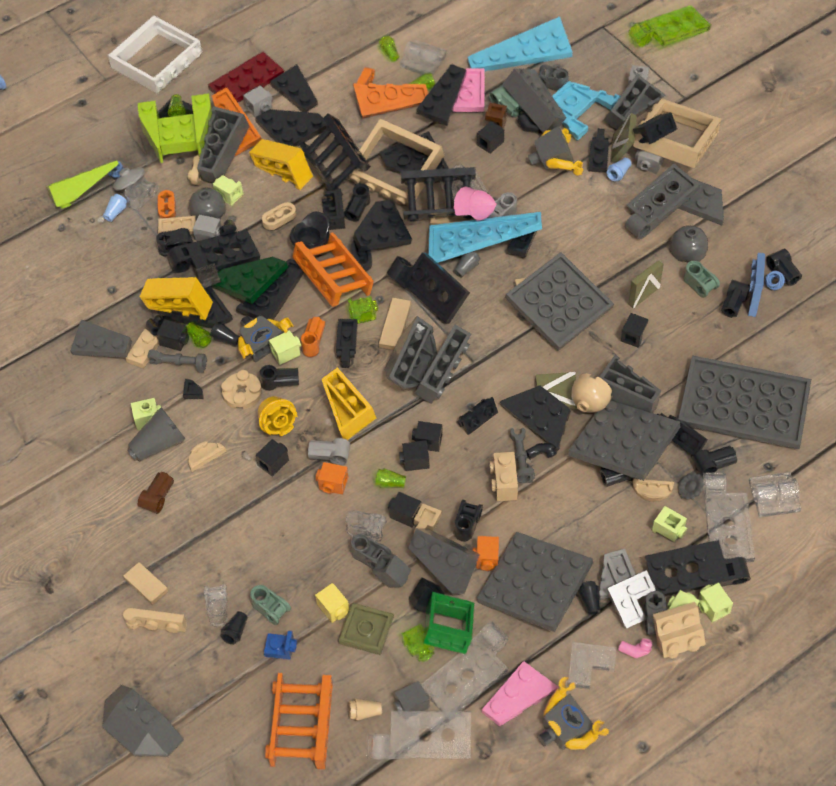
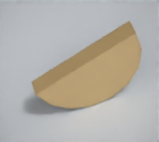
(204, 453)
(652, 489)

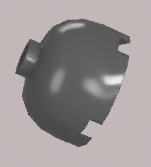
(207, 203)
(689, 244)

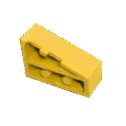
(282, 160)
(178, 295)
(348, 405)

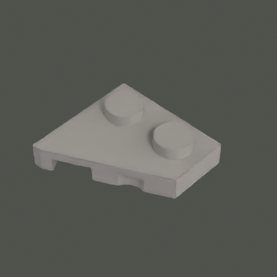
(615, 569)

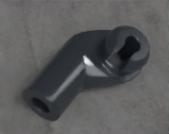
(228, 227)
(154, 324)

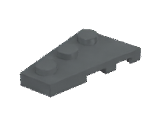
(99, 341)

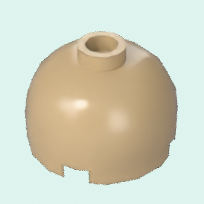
(590, 394)

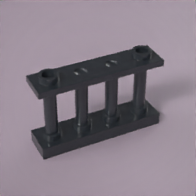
(349, 150)
(429, 177)

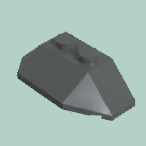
(412, 355)
(138, 724)

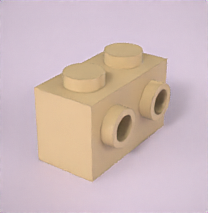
(505, 476)

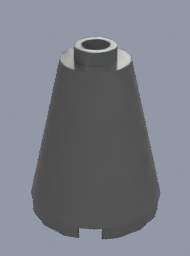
(155, 436)

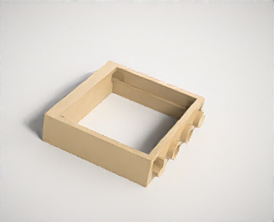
(407, 138)
(677, 151)

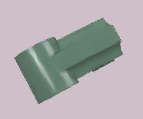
(503, 97)

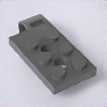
(648, 212)

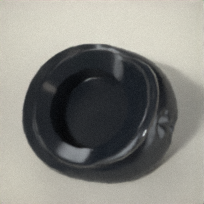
(311, 230)

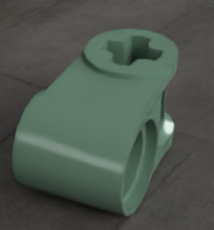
(700, 278)
(271, 607)

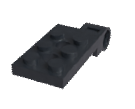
(203, 252)
(418, 279)
(711, 570)

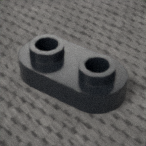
(364, 258)

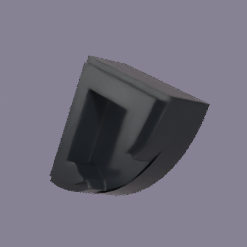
(192, 390)

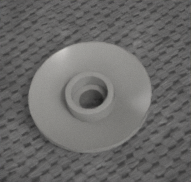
(128, 177)

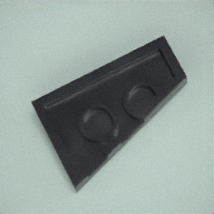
(295, 89)

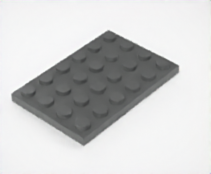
(745, 402)

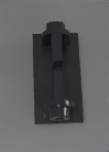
(481, 413)

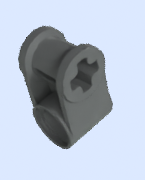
(553, 77)
(371, 553)
(649, 609)

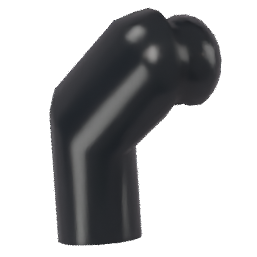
(526, 124)
(539, 448)

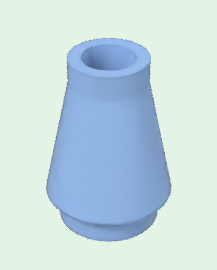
(617, 170)
(115, 207)

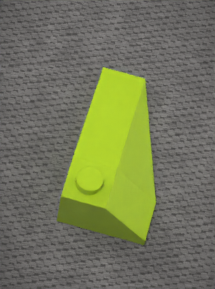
(70, 188)

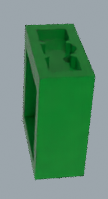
(445, 636)

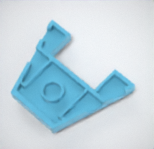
(575, 100)

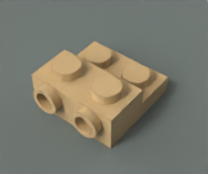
(679, 630)

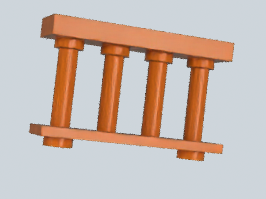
(324, 281)
(319, 732)

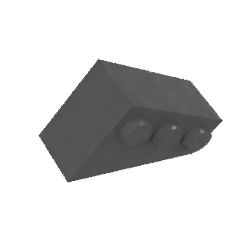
(635, 99)
(629, 387)

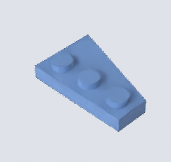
(756, 283)

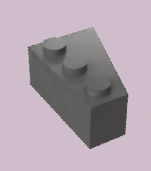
(445, 559)

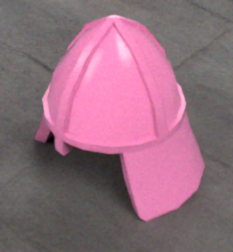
(474, 203)

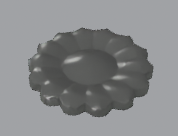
(691, 486)

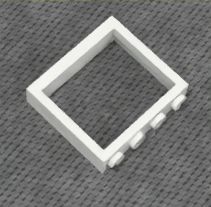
(140, 38)

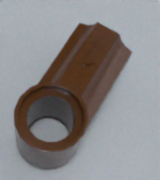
(154, 497)

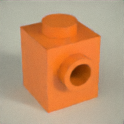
(332, 478)
(488, 550)

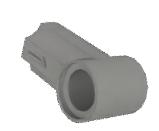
(335, 451)

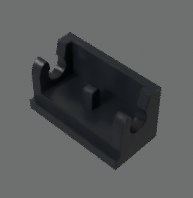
(656, 128)
(334, 209)

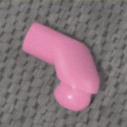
(638, 650)

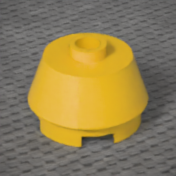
(276, 415)

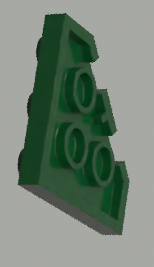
(250, 279)

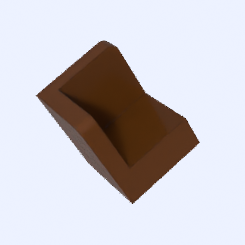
(497, 113)

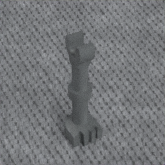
(158, 357)
(524, 474)

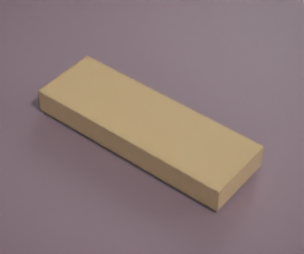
(394, 323)

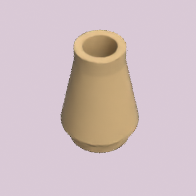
(363, 709)

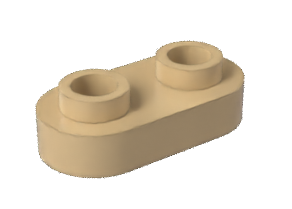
(194, 175)
(276, 217)

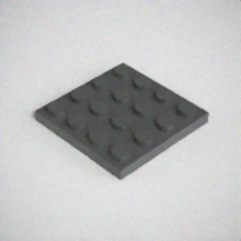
(559, 301)
(625, 439)
(535, 581)

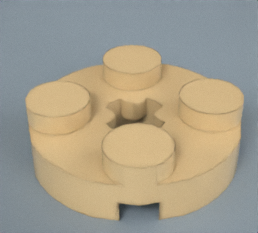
(241, 380)

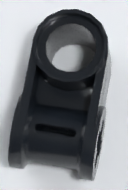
(173, 239)
(467, 517)

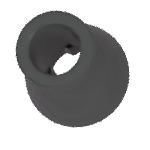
(467, 263)

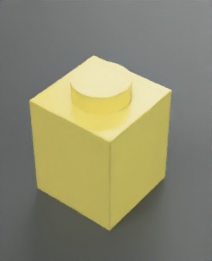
(332, 603)

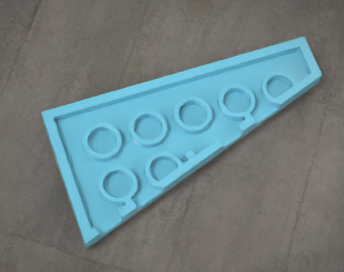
(462, 237)

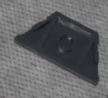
(540, 413)

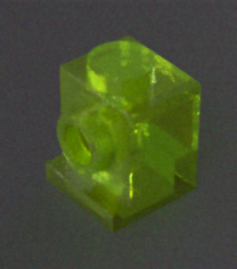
(363, 309)
(413, 640)

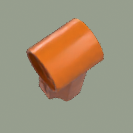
(311, 338)

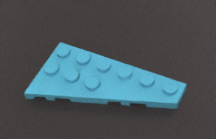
(533, 46)

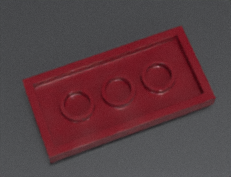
(248, 76)

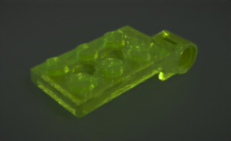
(670, 27)

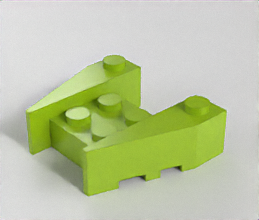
(178, 132)

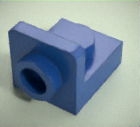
(280, 646)

